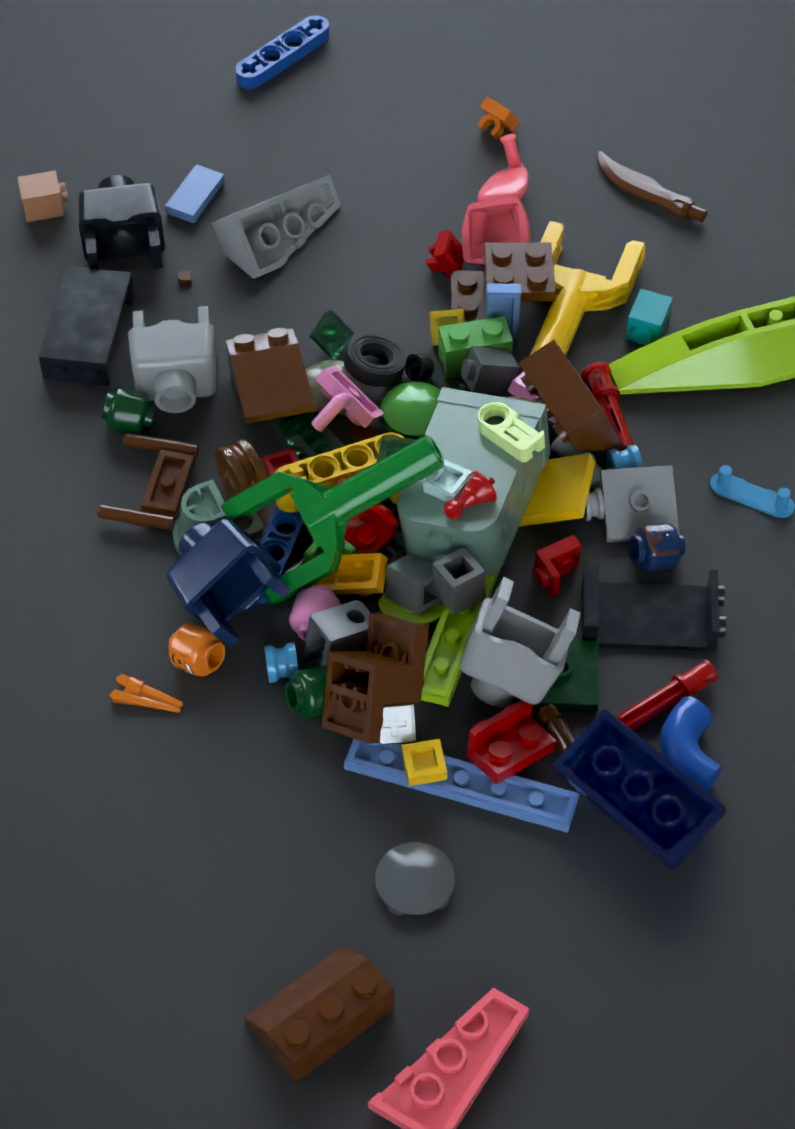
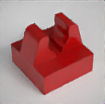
(446, 254)

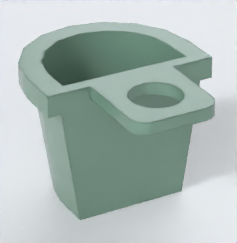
(203, 505)

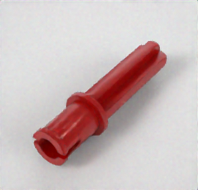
(669, 695)

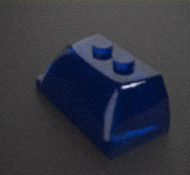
(639, 789)

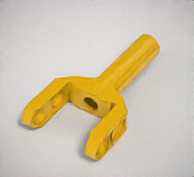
(584, 291)

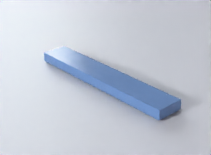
(470, 785)

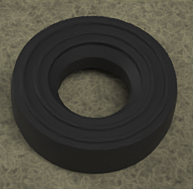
(375, 374)

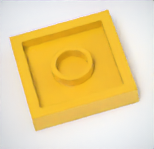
(560, 490)

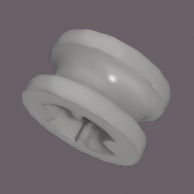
(594, 505)

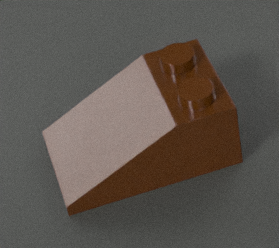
(269, 375)

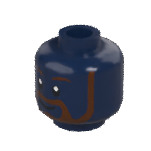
(656, 547)

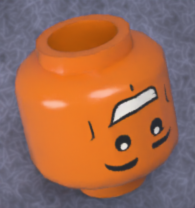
(195, 650)

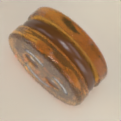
(239, 467)

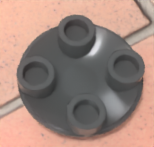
(415, 879)

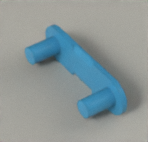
(739, 490)

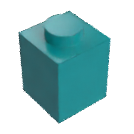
(648, 317)

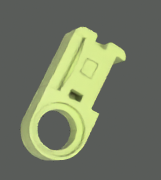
(511, 434)

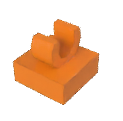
(497, 115)

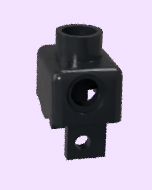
(120, 221)

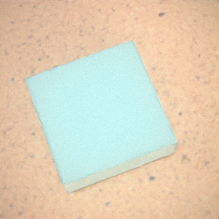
(447, 482)

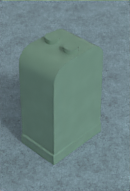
(484, 528)

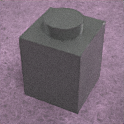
(489, 370)
(459, 581)
(411, 583)

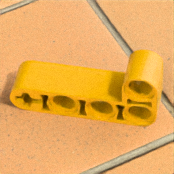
(334, 465)

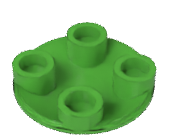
(409, 408)

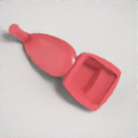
(499, 212)

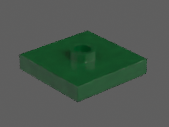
(578, 682)

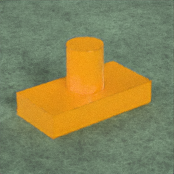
(358, 575)

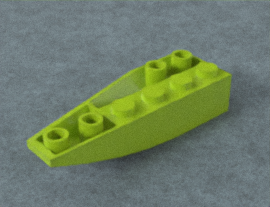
(721, 353)

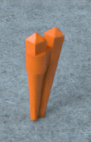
(142, 695)

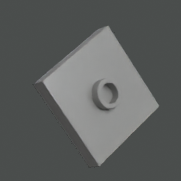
(637, 499)

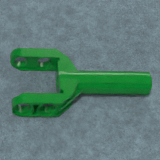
(329, 509)

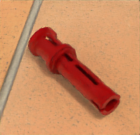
(601, 387)

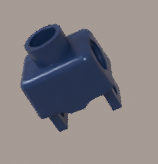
(223, 575)

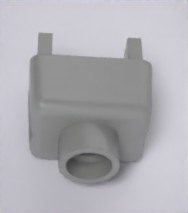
(174, 360)
(514, 652)

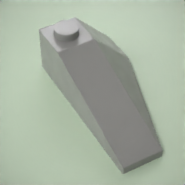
(270, 231)

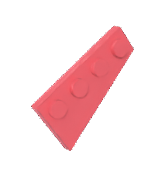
(454, 1068)

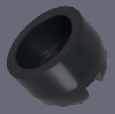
(419, 367)

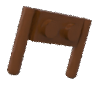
(165, 487)

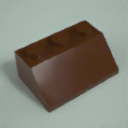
(568, 400)
(322, 1011)

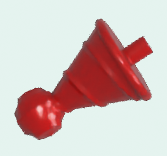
(476, 492)

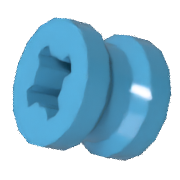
(624, 459)
(280, 662)

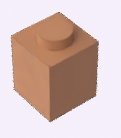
(42, 195)

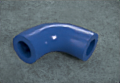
(681, 742)

